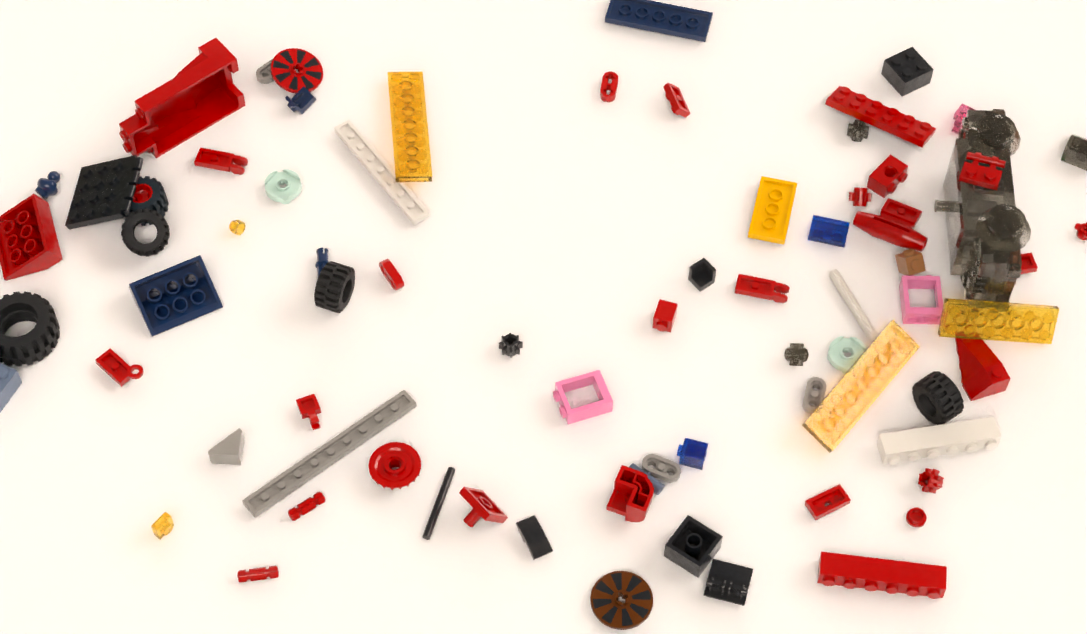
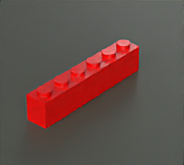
(882, 575)

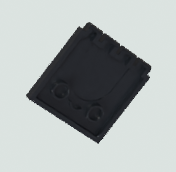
(104, 192)

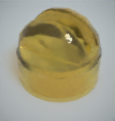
(237, 227)

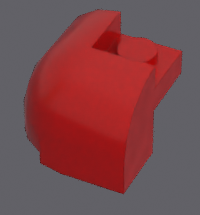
(631, 494)

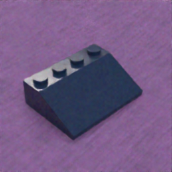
(175, 295)

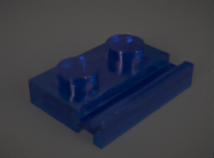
(828, 231)

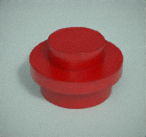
(916, 517)

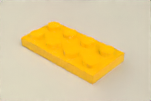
(772, 210)

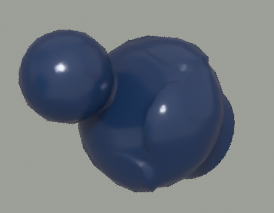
(48, 186)

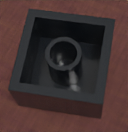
(907, 71)
(693, 546)

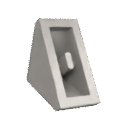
(228, 450)

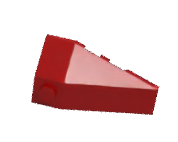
(980, 369)

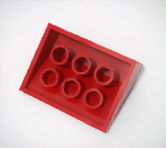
(28, 239)

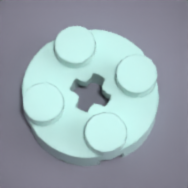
(285, 194)
(840, 345)

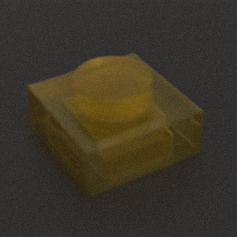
(162, 526)

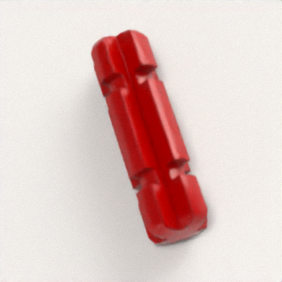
(306, 506)
(258, 574)

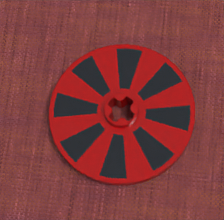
(284, 71)

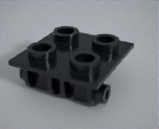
(728, 582)

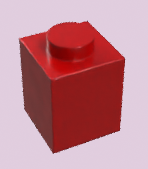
(665, 316)

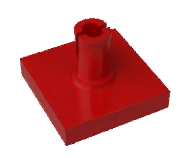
(482, 507)

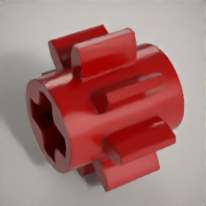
(860, 196)
(930, 480)

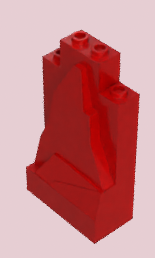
(184, 105)

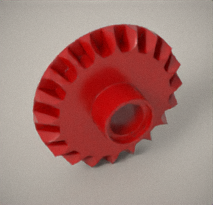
(394, 455)

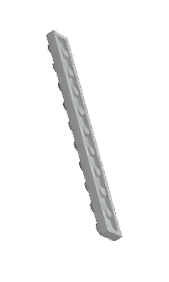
(329, 453)

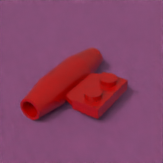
(893, 225)

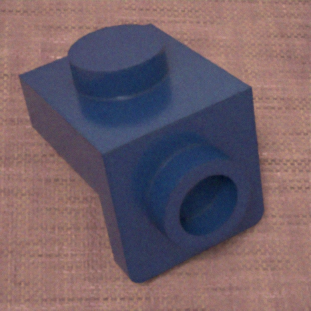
(301, 101)

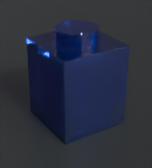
(692, 453)

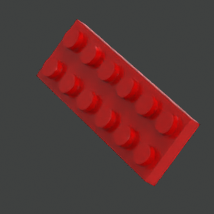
(881, 116)

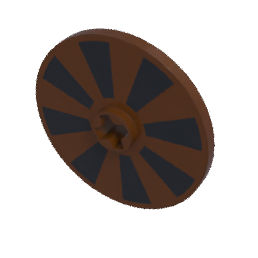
(615, 613)

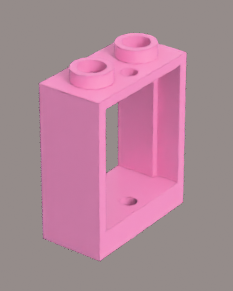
(914, 315)
(587, 411)

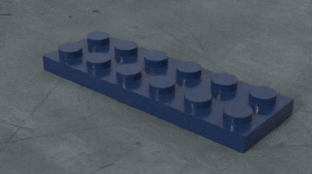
(660, 18)

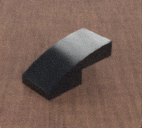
(534, 537)

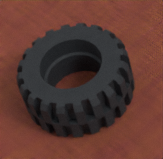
(39, 340)

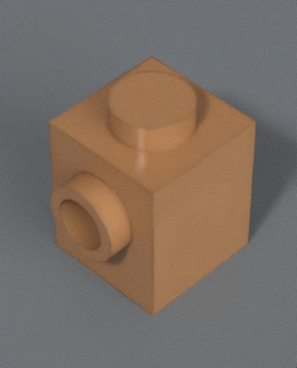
(910, 262)

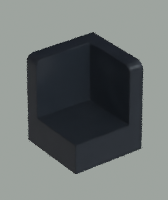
(702, 274)

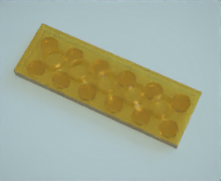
(998, 321)

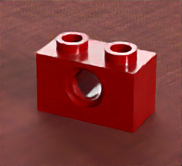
(887, 176)

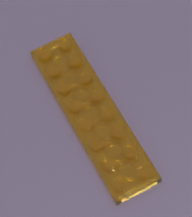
(409, 127)
(860, 386)

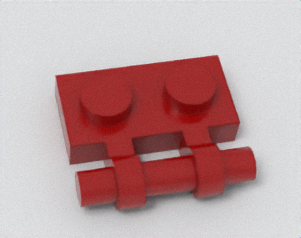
(980, 175)

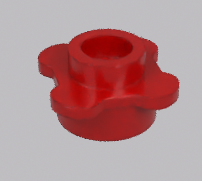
(1081, 233)

